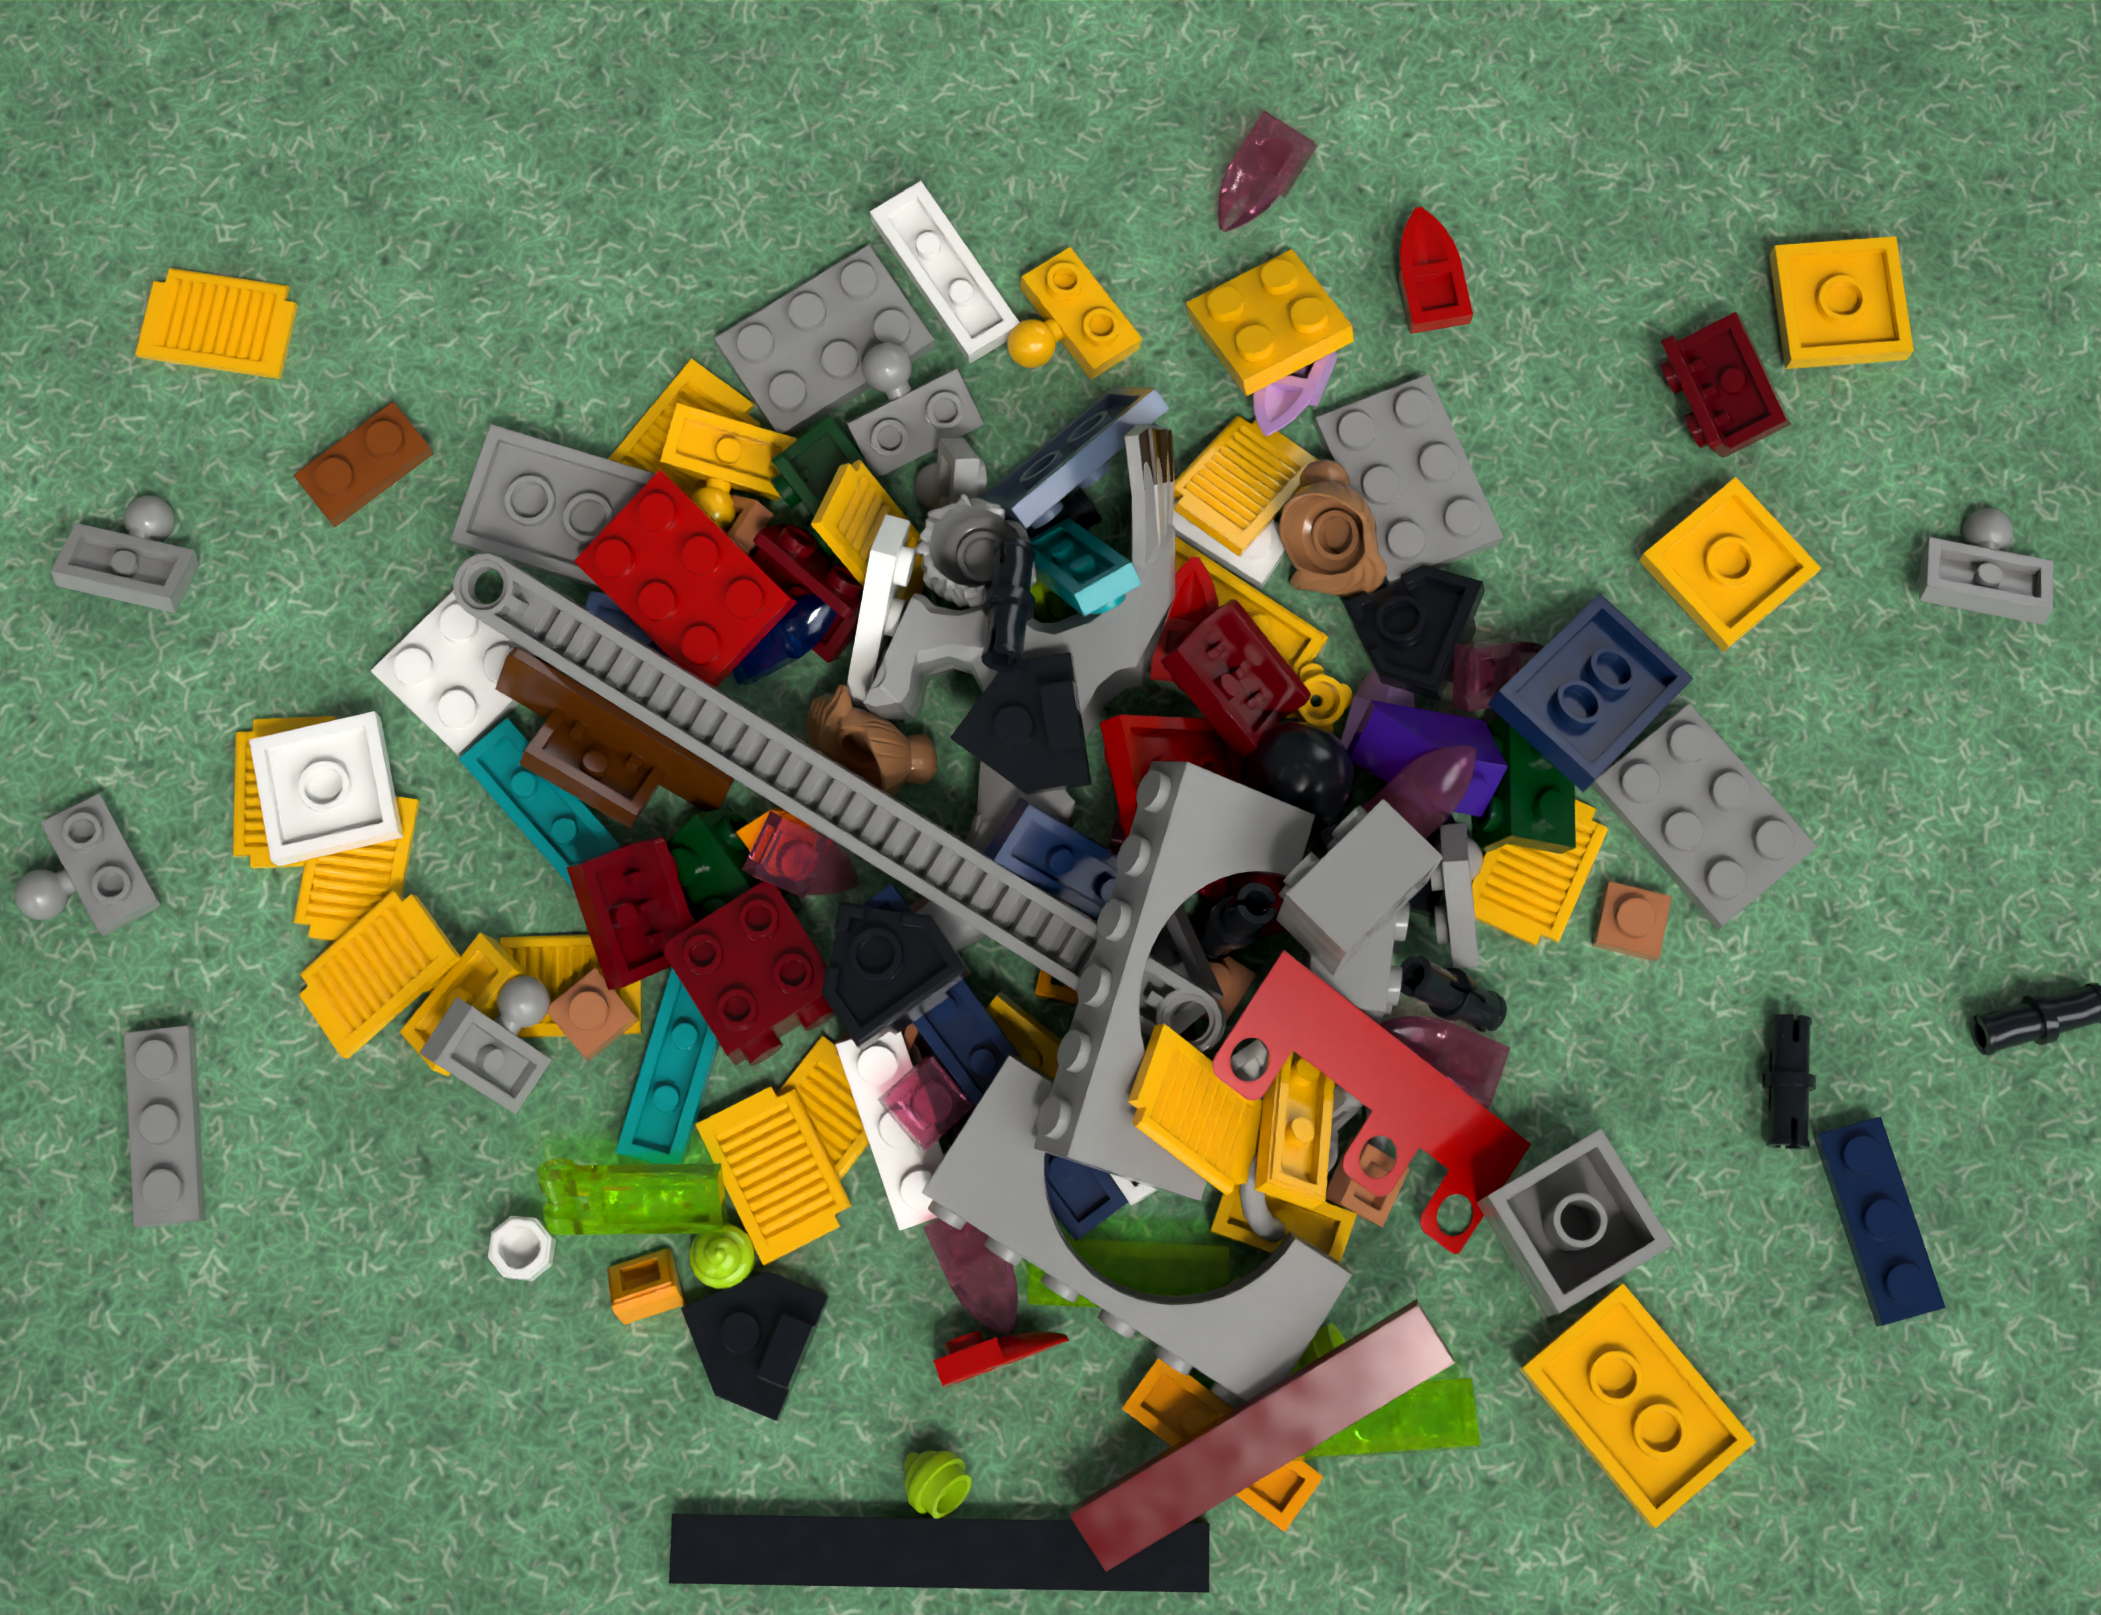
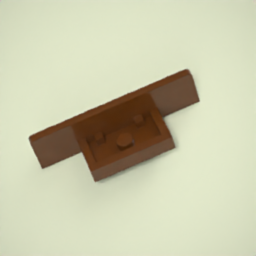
(600, 748)

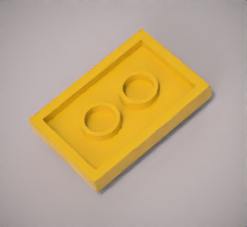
(1637, 1405)

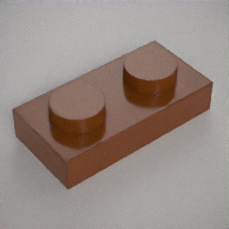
(363, 464)

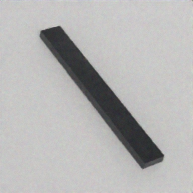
(924, 1554)

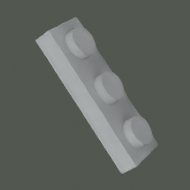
(164, 1127)

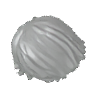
(960, 548)

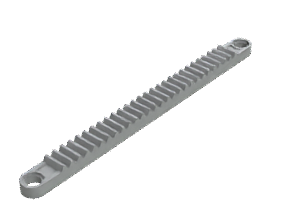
(813, 787)

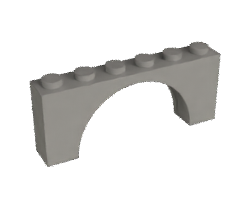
(1183, 837)
(1234, 1334)

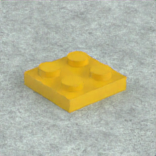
(1841, 302)
(1269, 322)
(1729, 564)

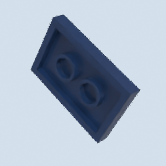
(1590, 692)

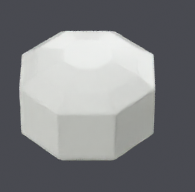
(521, 1248)

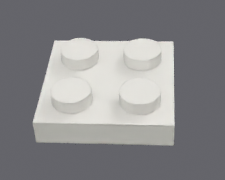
(450, 675)
(326, 788)

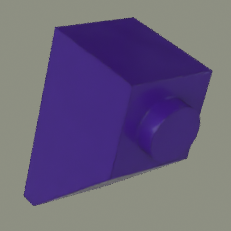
(1399, 734)

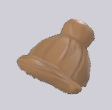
(1331, 534)
(869, 743)

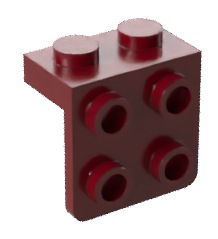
(751, 973)

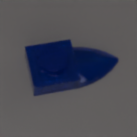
(788, 640)

